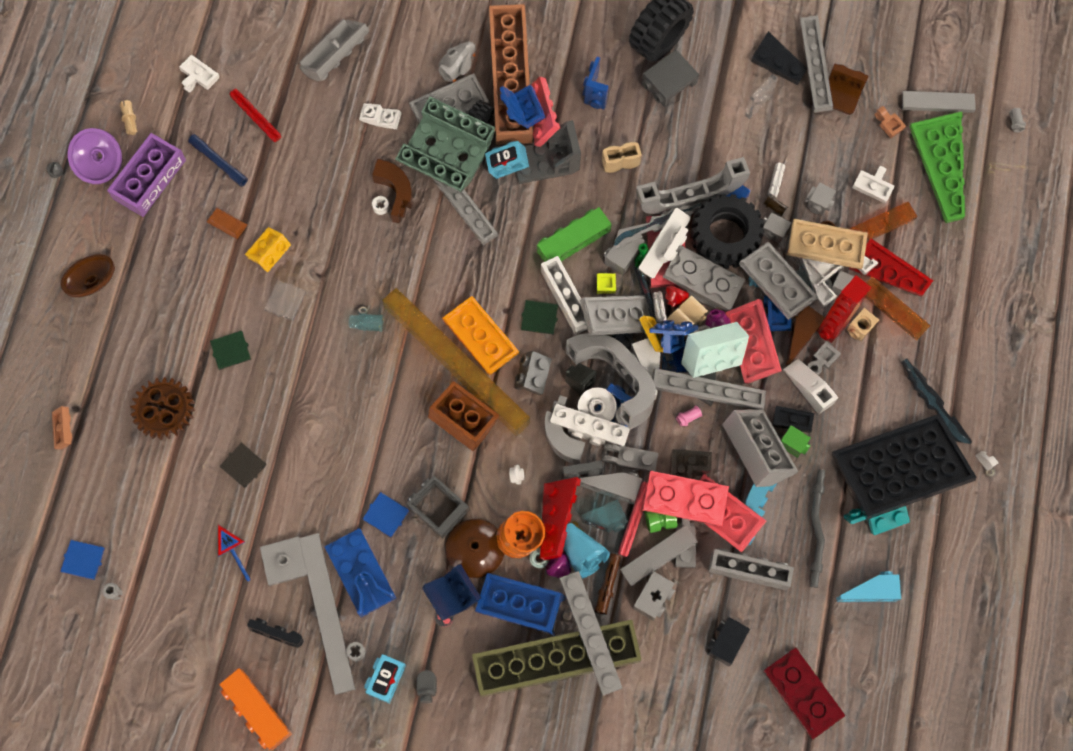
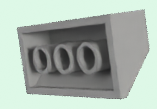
(759, 447)

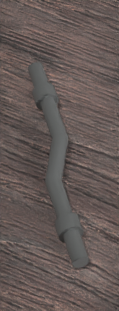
(816, 566)

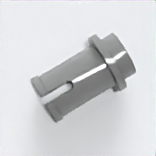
(1018, 124)
(116, 591)

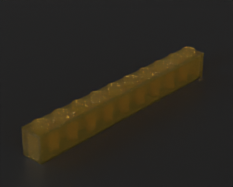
(456, 361)

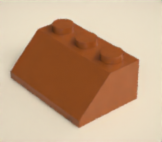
(463, 416)

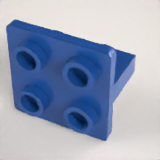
(673, 334)

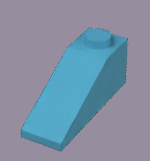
(878, 589)

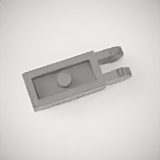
(631, 458)

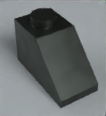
(580, 378)

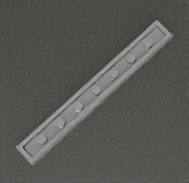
(327, 614)

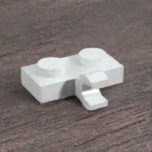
(197, 73)
(873, 185)

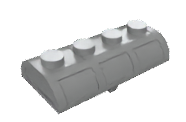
(333, 49)

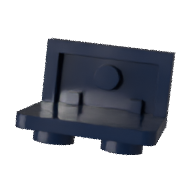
(451, 593)

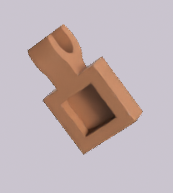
(890, 123)

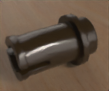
(775, 205)

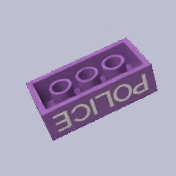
(146, 175)

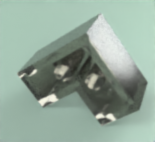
(688, 463)

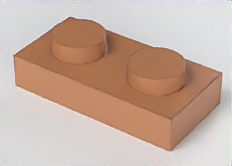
(61, 427)

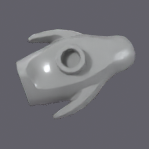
(457, 61)

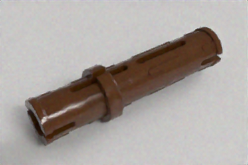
(602, 606)

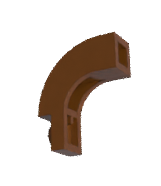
(393, 177)

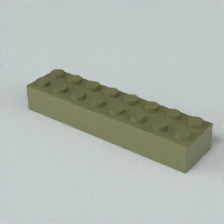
(550, 659)

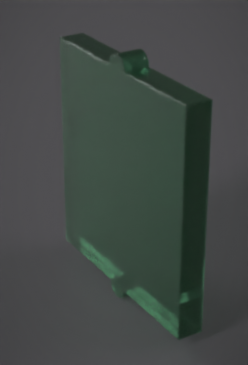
(539, 317)
(230, 350)

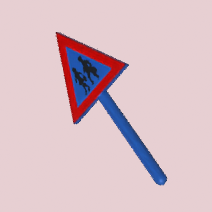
(227, 542)

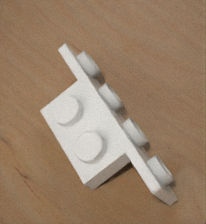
(666, 243)
(589, 427)

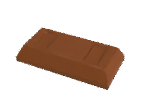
(227, 223)

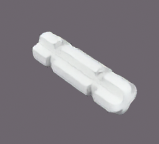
(776, 179)
(659, 306)

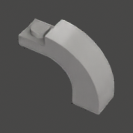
(559, 441)

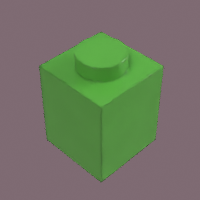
(795, 441)

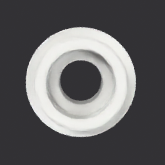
(516, 474)

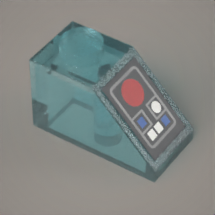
(607, 517)

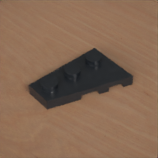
(778, 60)

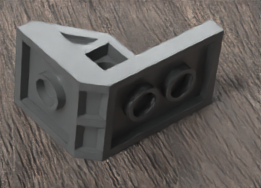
(554, 158)

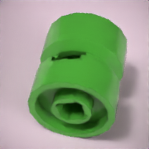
(657, 521)

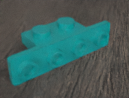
(882, 522)

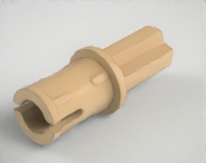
(128, 117)

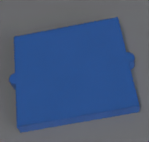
(385, 514)
(82, 559)

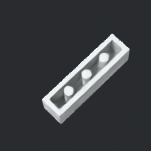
(564, 293)

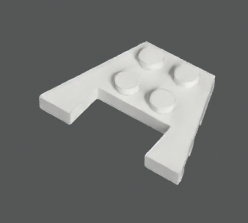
(819, 272)

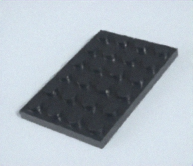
(903, 466)

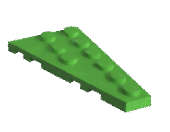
(942, 156)

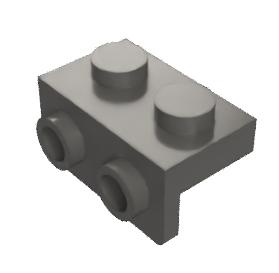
(533, 372)

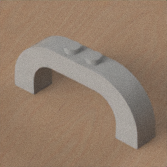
(728, 180)
(606, 348)

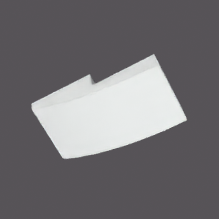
(381, 117)

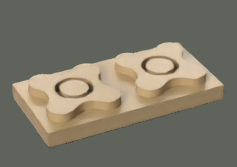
(827, 244)

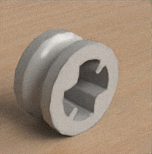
(349, 652)

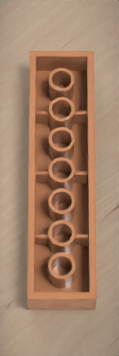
(509, 67)

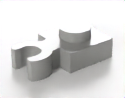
(825, 357)

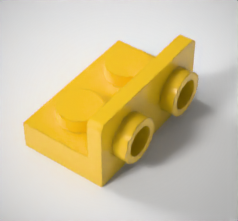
(268, 249)

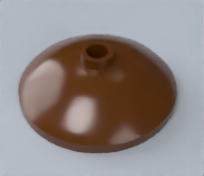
(88, 276)
(474, 561)

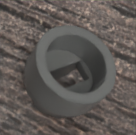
(57, 170)

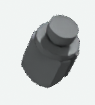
(426, 686)

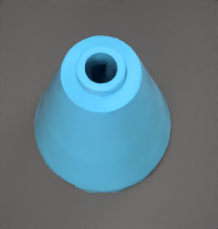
(583, 551)

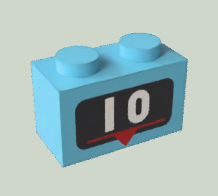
(507, 159)
(385, 678)

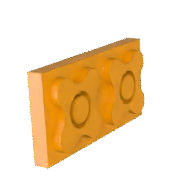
(480, 335)

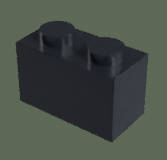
(728, 641)

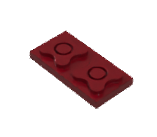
(804, 693)

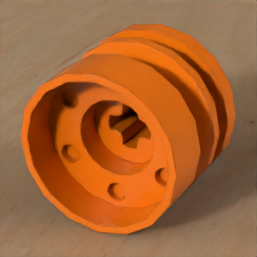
(530, 531)

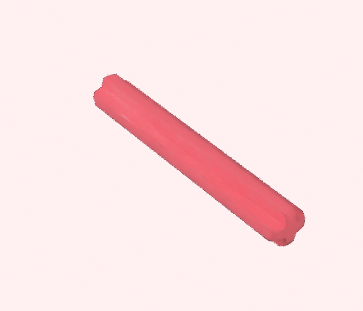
(633, 522)

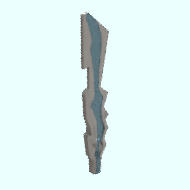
(634, 233)

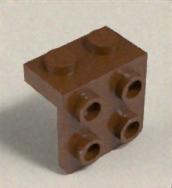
(846, 88)

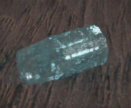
(367, 322)

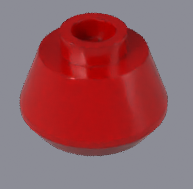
(675, 296)

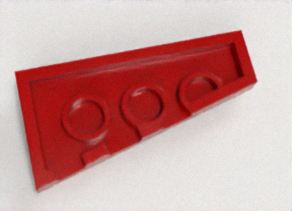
(894, 270)
(557, 504)

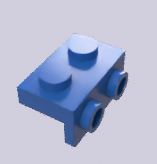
(776, 318)

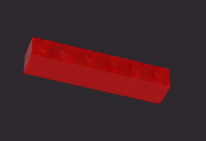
(843, 309)

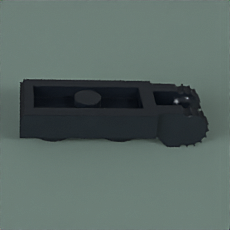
(276, 633)

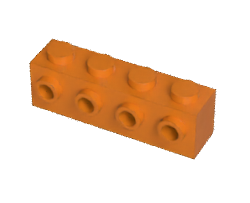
(255, 708)

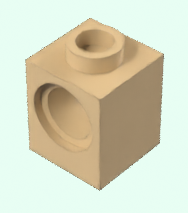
(865, 318)

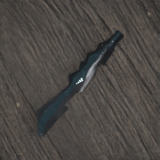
(646, 291)
(935, 402)

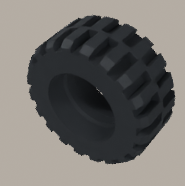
(660, 27)
(726, 209)

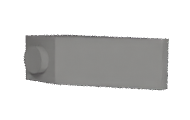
(617, 485)

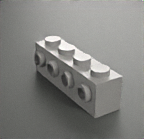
(750, 569)

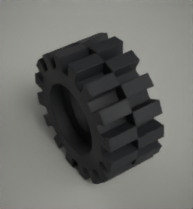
(482, 111)

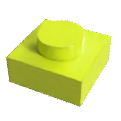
(606, 283)

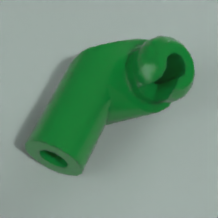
(643, 249)

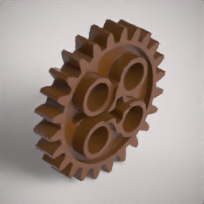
(156, 424)

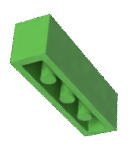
(575, 236)

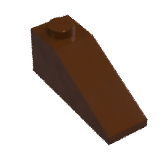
(803, 329)

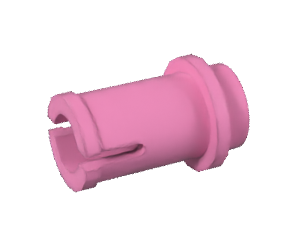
(688, 416)

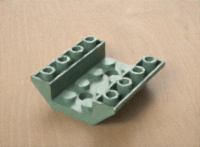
(454, 135)

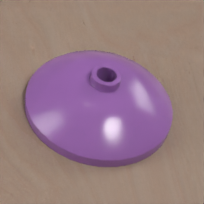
(84, 156)

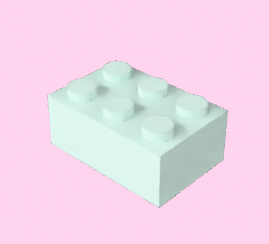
(715, 349)

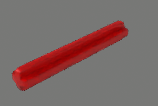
(255, 115)

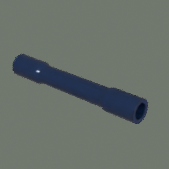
(232, 172)

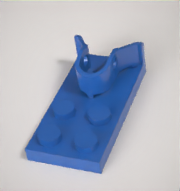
(360, 572)
(519, 603)

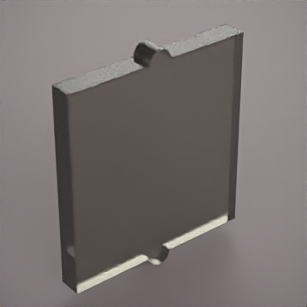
(243, 465)

